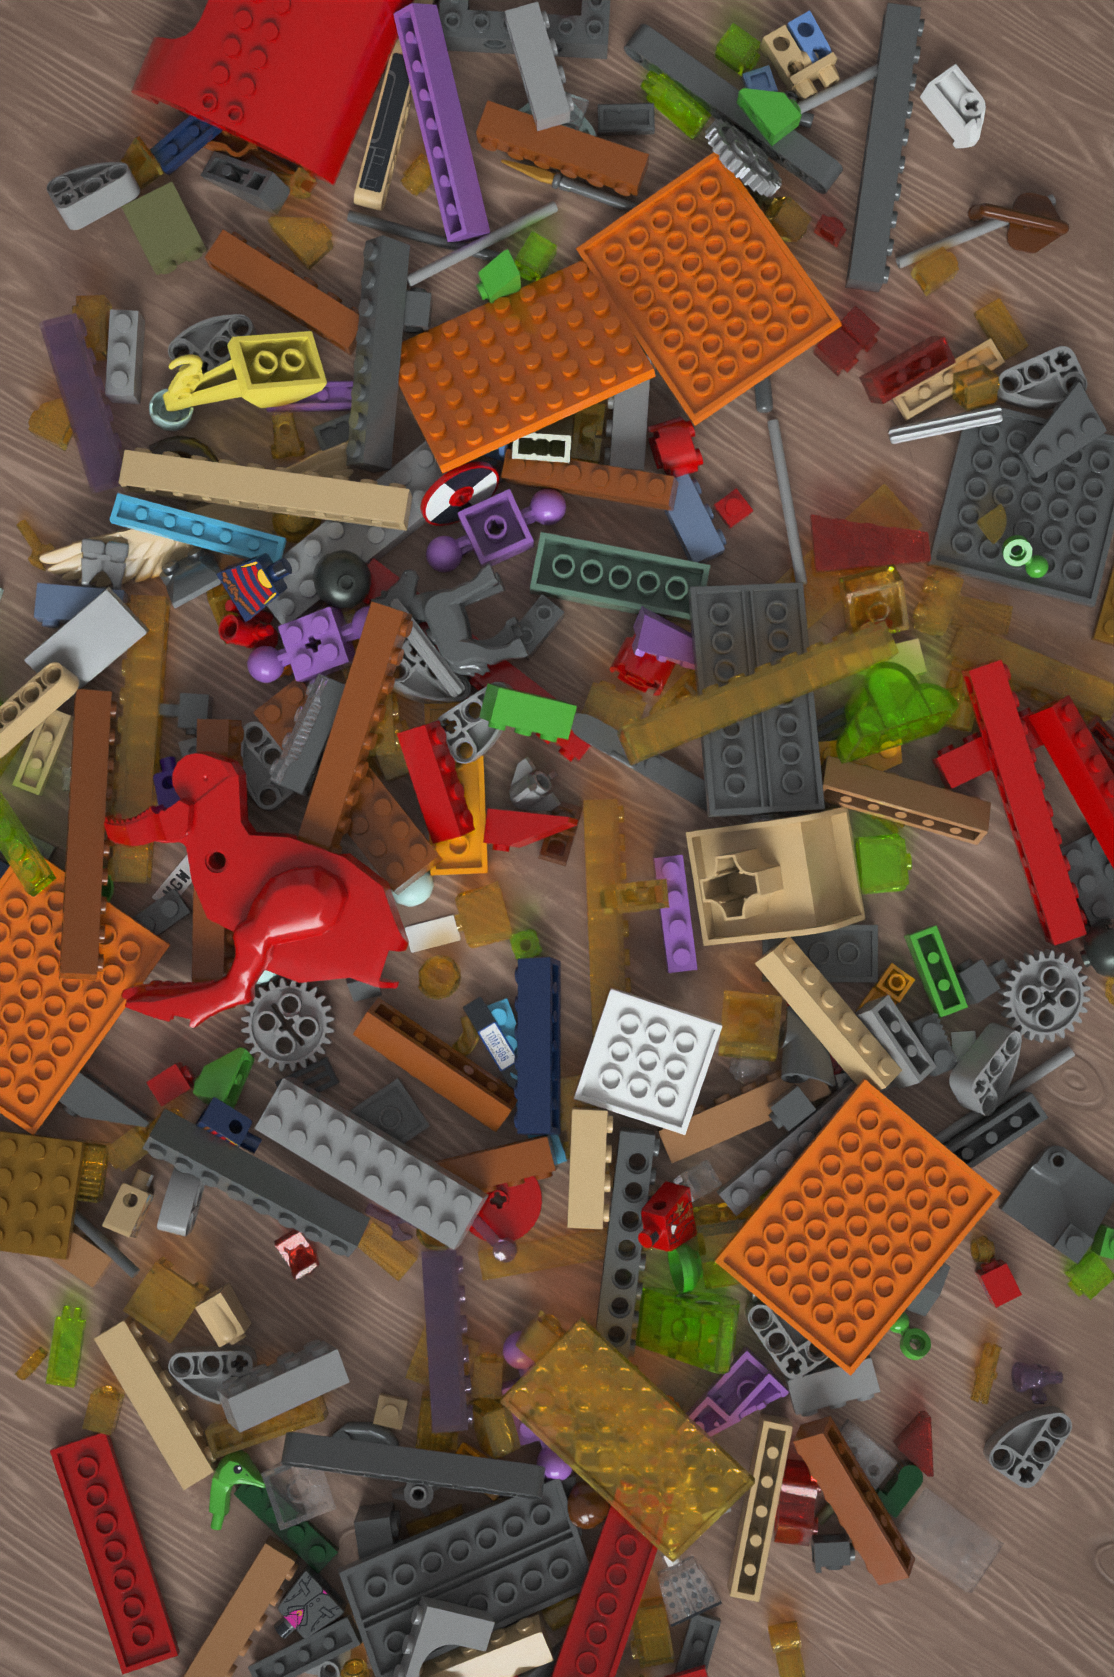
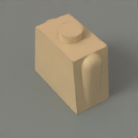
(224, 1315)

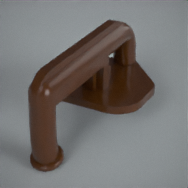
(1031, 221)

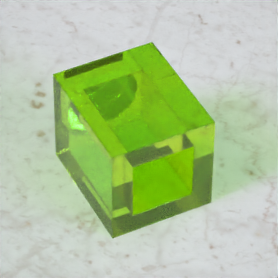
(738, 50)
(535, 257)
(1089, 1276)

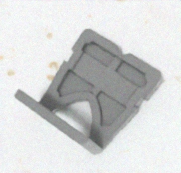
(105, 558)

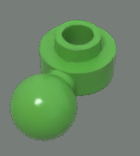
(1035, 566)
(912, 1335)

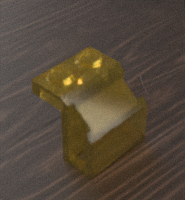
(714, 1229)

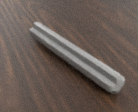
(945, 424)
(431, 655)

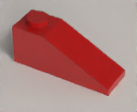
(519, 829)

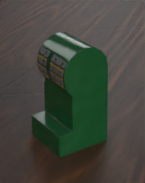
(900, 1487)

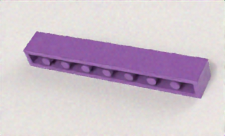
(441, 122)

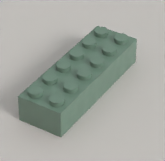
(615, 577)

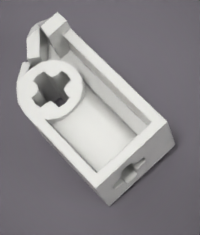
(956, 106)

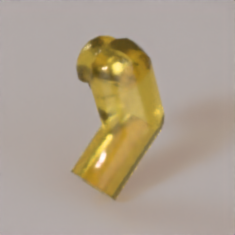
(468, 1039)

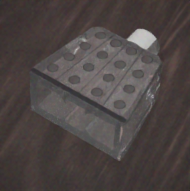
(686, 1589)

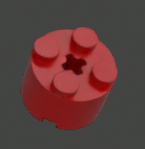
(674, 447)
(641, 671)

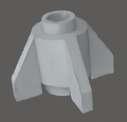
(531, 789)
(414, 1498)

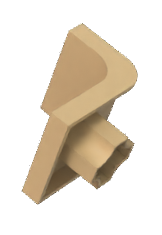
(776, 877)

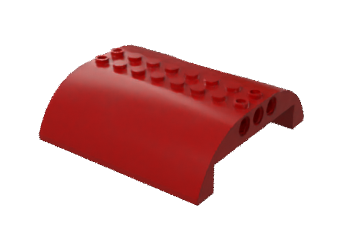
(278, 73)

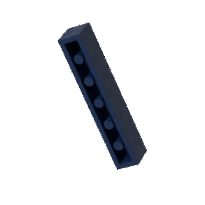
(538, 1046)

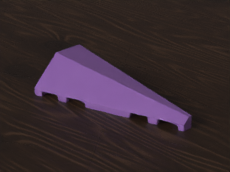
(662, 639)
(737, 1394)

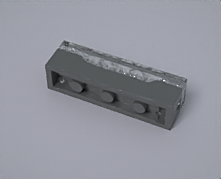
(307, 742)

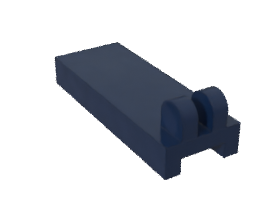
(183, 143)

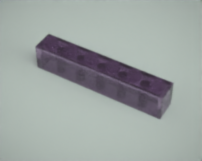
(83, 400)
(444, 1341)

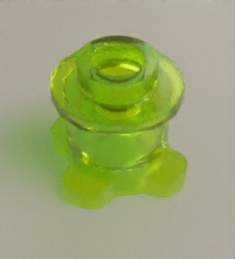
(531, 935)

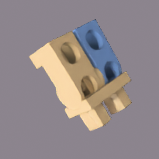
(801, 56)

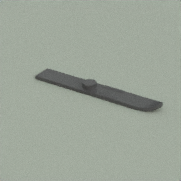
(655, 768)

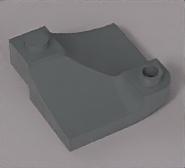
(1060, 1201)

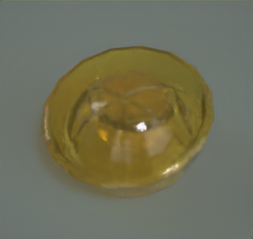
(294, 527)

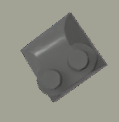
(190, 576)

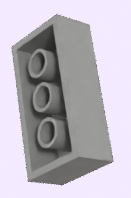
(282, 1385)

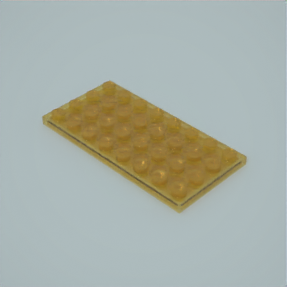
(627, 1440)

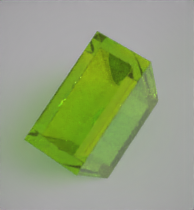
(882, 863)

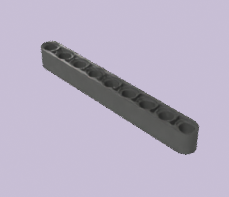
(720, 100)
(413, 1465)

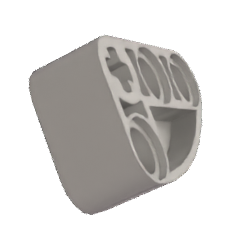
(92, 192)
(208, 337)
(1051, 385)
(419, 685)
(470, 729)
(258, 768)
(987, 1069)
(181, 1203)
(792, 1345)
(203, 1379)
(1018, 1440)

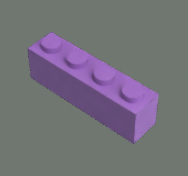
(676, 919)

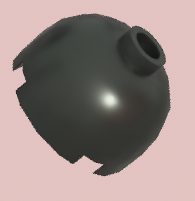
(342, 579)
(1099, 948)

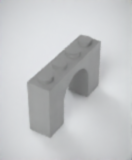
(442, 1624)

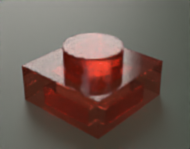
(830, 229)

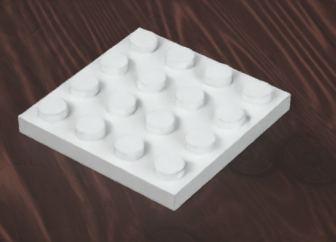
(648, 1061)

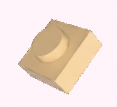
(390, 1411)

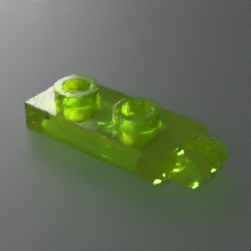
(675, 104)
(66, 1348)

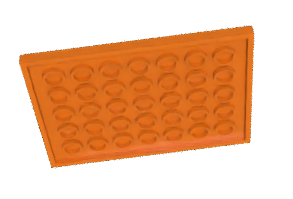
(708, 288)
(519, 365)
(53, 1021)
(857, 1227)

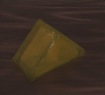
(142, 163)

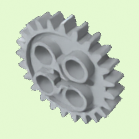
(743, 158)
(1044, 995)
(268, 1040)

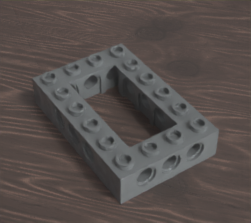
(487, 32)

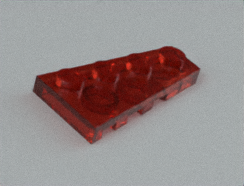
(855, 545)

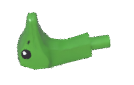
(231, 1470)

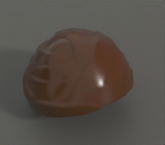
(586, 1506)

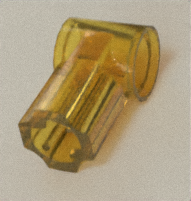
(786, 1645)

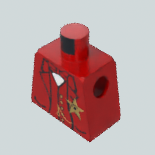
(668, 1218)

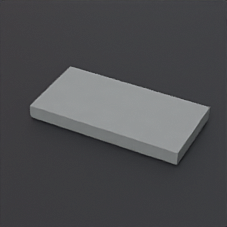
(91, 638)

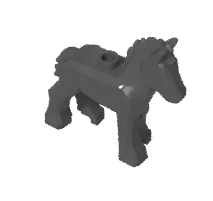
(450, 624)

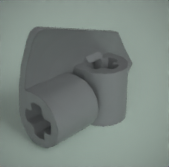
(803, 1052)

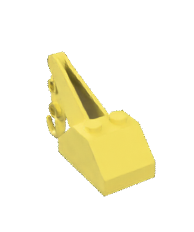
(262, 370)

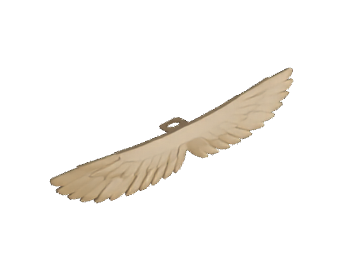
(151, 552)

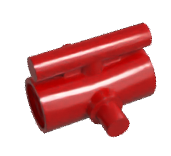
(247, 634)

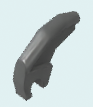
(366, 1432)

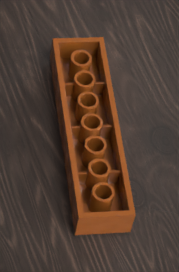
(377, 820)

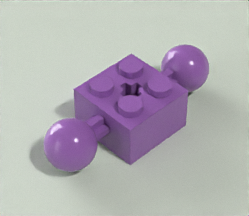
(546, 508)
(300, 650)
(554, 1465)

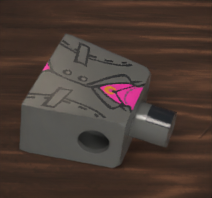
(308, 1605)

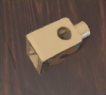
(123, 1217)

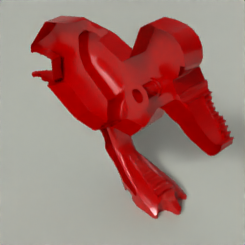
(283, 899)

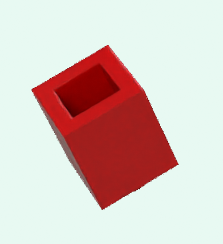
(171, 1083)
(998, 1282)

